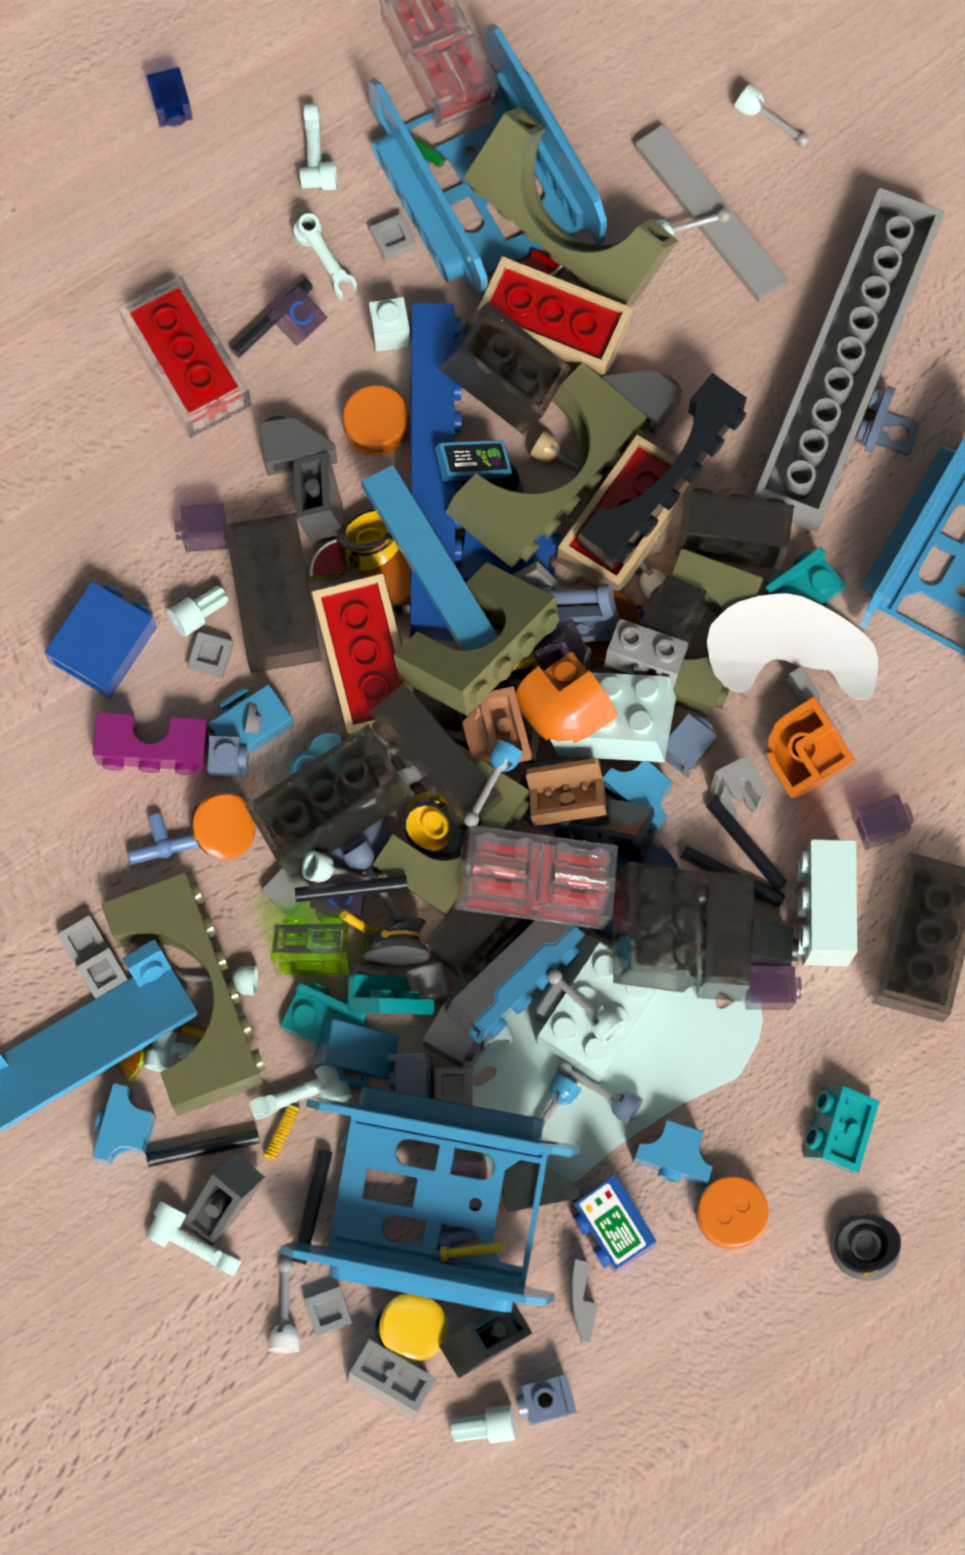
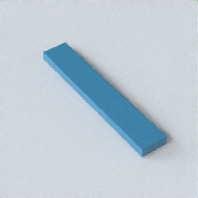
(428, 560)

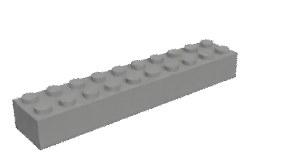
(849, 356)

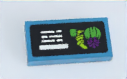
(464, 459)

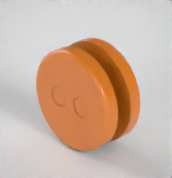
(375, 420)
(732, 1212)

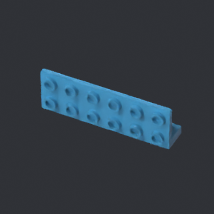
(94, 1036)

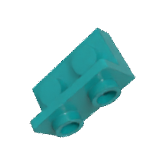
(809, 578)
(385, 995)
(312, 1007)
(840, 1127)

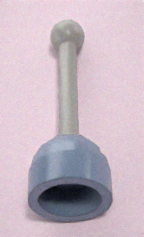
(360, 858)
(623, 1104)

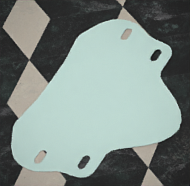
(670, 1058)

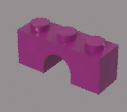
(182, 748)

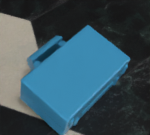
(233, 721)
(355, 1051)

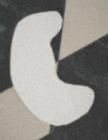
(792, 631)

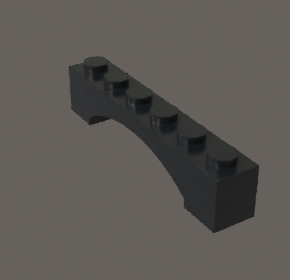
(613, 532)

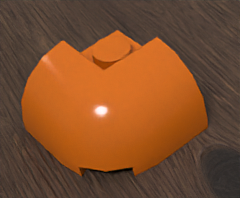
(564, 701)
(806, 749)

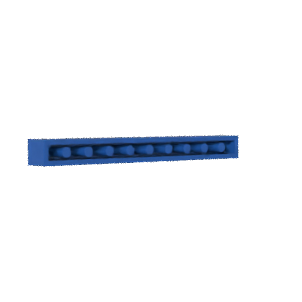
(432, 423)

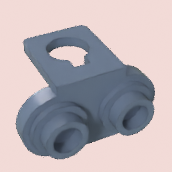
(871, 432)

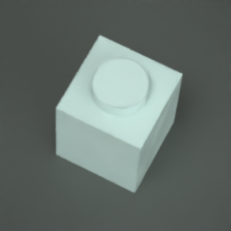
(389, 324)

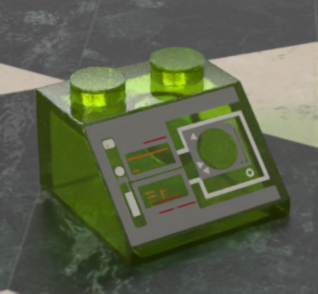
(311, 947)

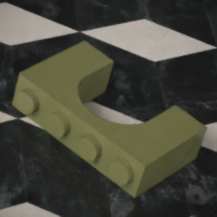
(725, 586)
(468, 676)
(437, 879)

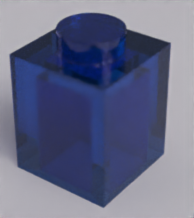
(169, 97)

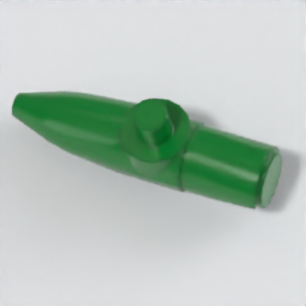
(429, 153)

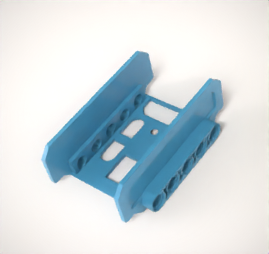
(568, 189)
(916, 532)
(357, 1240)

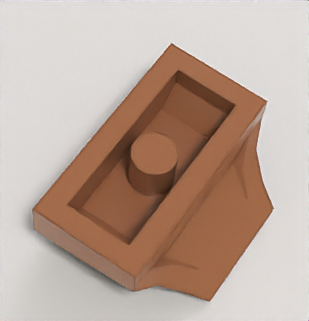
(496, 720)

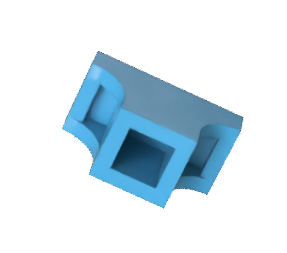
(640, 786)
(121, 1127)
(675, 1155)

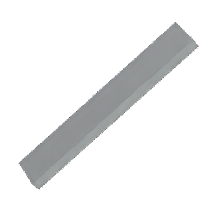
(702, 200)

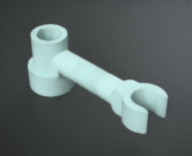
(317, 173)
(314, 239)
(165, 1051)
(326, 1084)
(167, 1228)

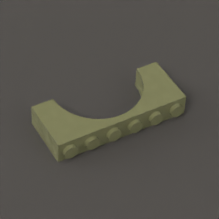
(507, 180)
(515, 521)
(222, 1059)

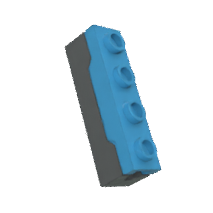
(512, 978)

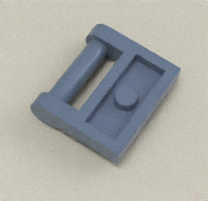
(592, 622)

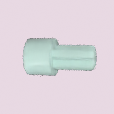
(190, 613)
(496, 1424)

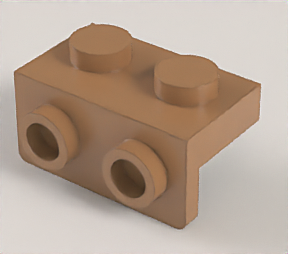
(566, 792)

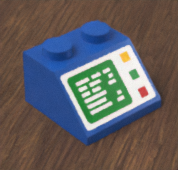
(613, 1225)

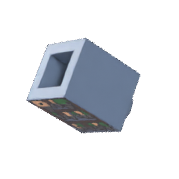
(690, 744)

